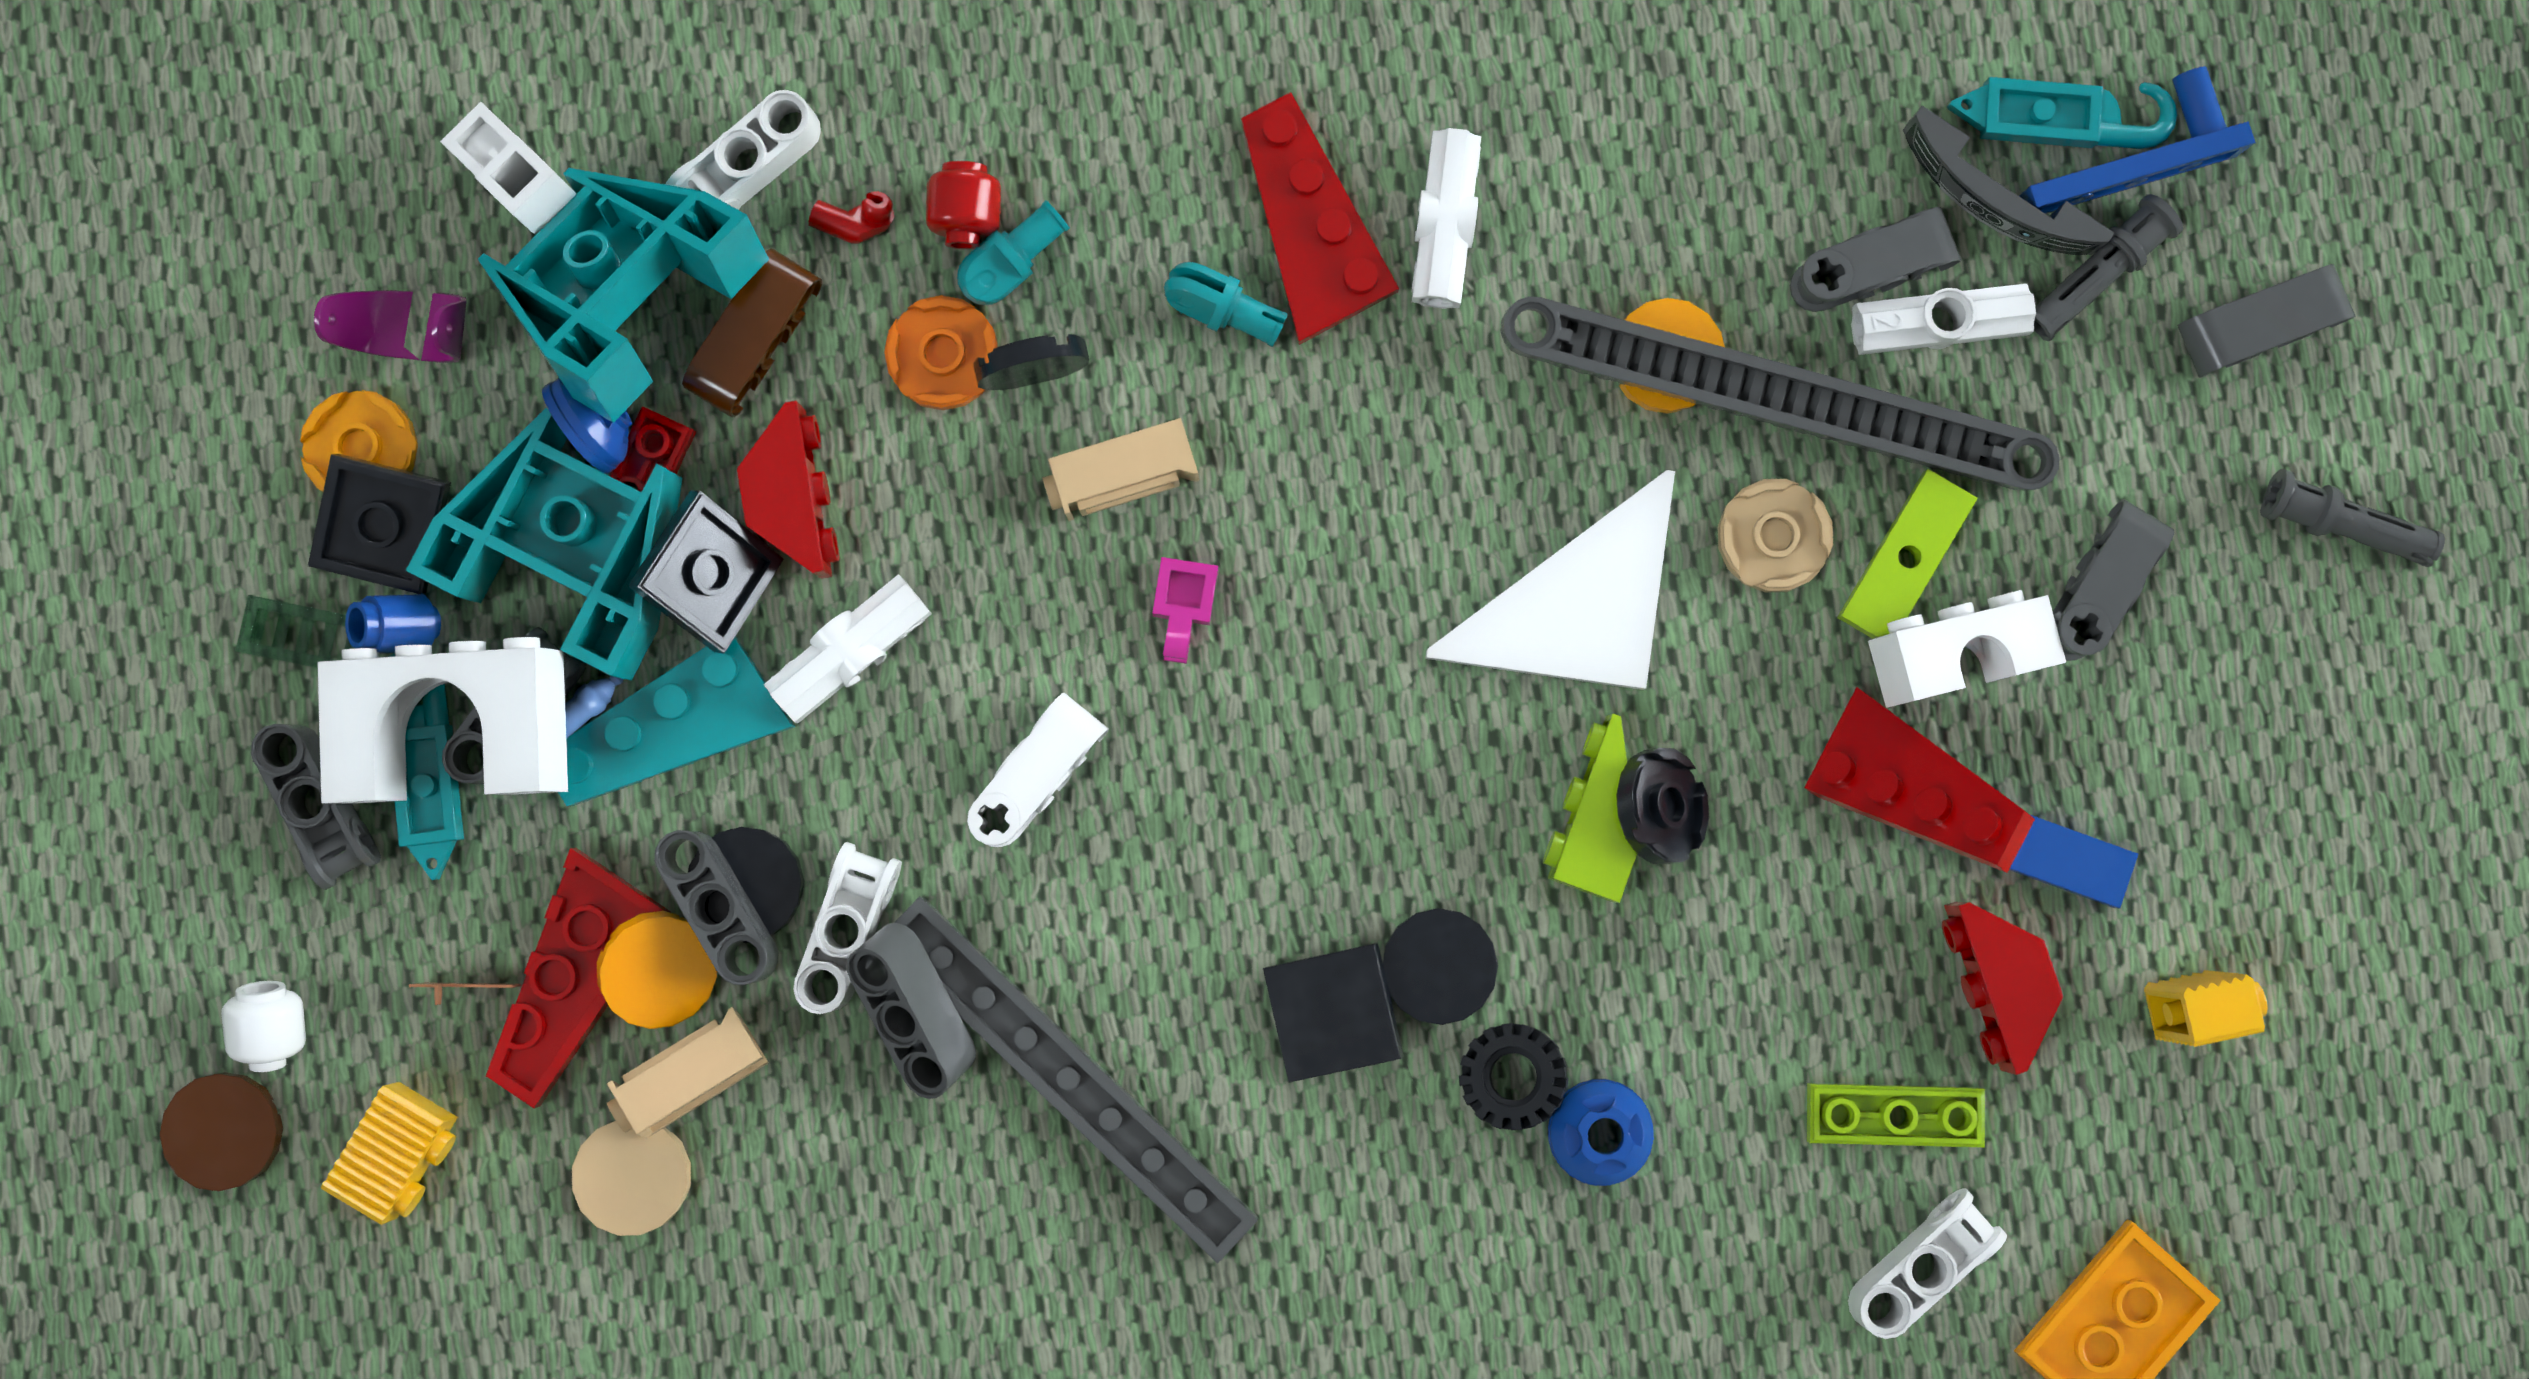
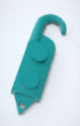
(2060, 114)
(432, 814)

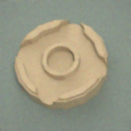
(1761, 549)
(630, 1180)

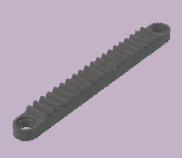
(1780, 394)

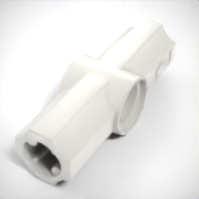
(1446, 218)
(1975, 317)
(847, 648)

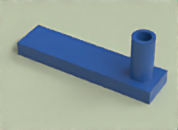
(2209, 144)
(2075, 862)

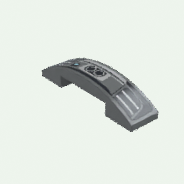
(1937, 150)

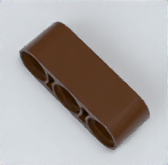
(748, 333)

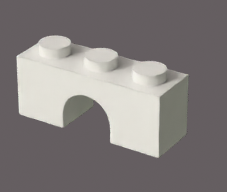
(1925, 659)

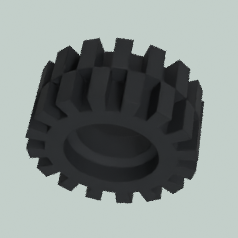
(1478, 1068)

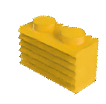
(2206, 1007)
(391, 1153)

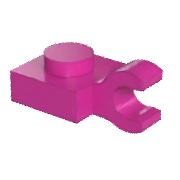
(1184, 597)

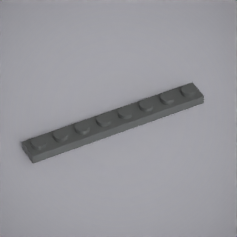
(1080, 1088)

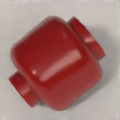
(963, 204)

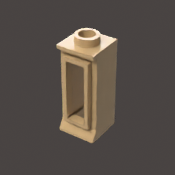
(1120, 469)
(685, 1075)

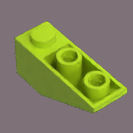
(1593, 847)

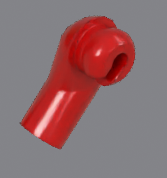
(858, 224)

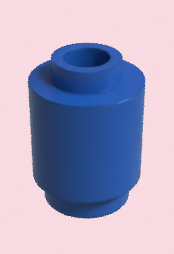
(392, 621)

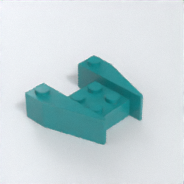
(604, 261)
(565, 526)

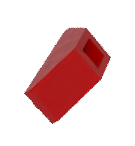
(785, 492)
(2007, 980)

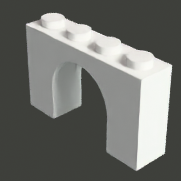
(371, 698)

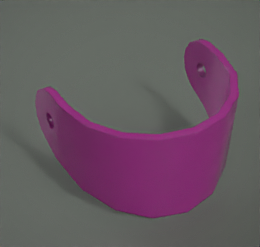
(379, 320)

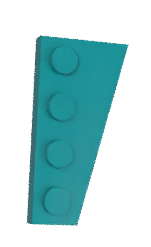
(676, 720)

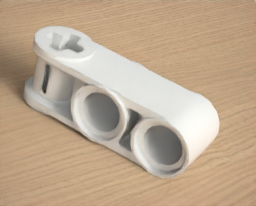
(715, 166)
(1036, 770)
(854, 897)
(1954, 1257)

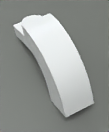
(508, 168)

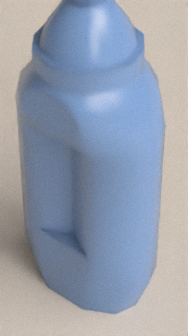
(589, 702)

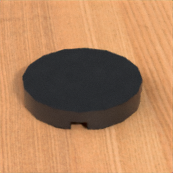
(1030, 362)
(1662, 806)
(766, 872)
(1440, 966)

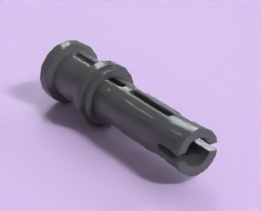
(2123, 253)
(2328, 511)

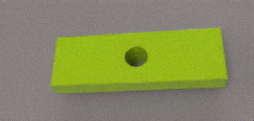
(1925, 529)
(1863, 1115)

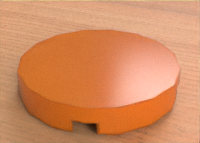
(949, 374)

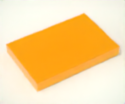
(2119, 1314)

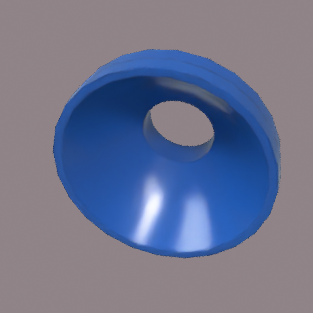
(593, 436)
(1579, 1110)

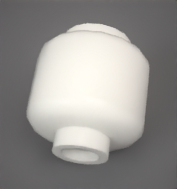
(263, 1025)

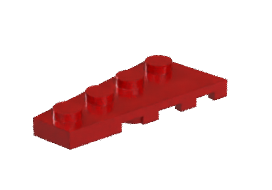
(1316, 233)
(1909, 783)
(560, 987)

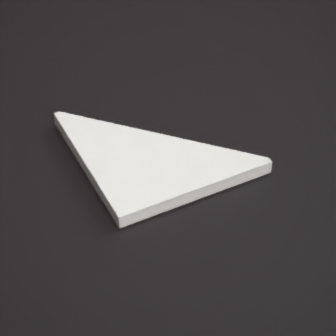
(1582, 609)

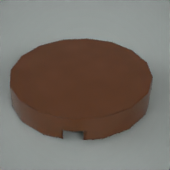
(221, 1131)

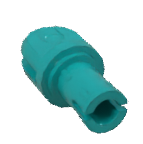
(1005, 258)
(1219, 302)

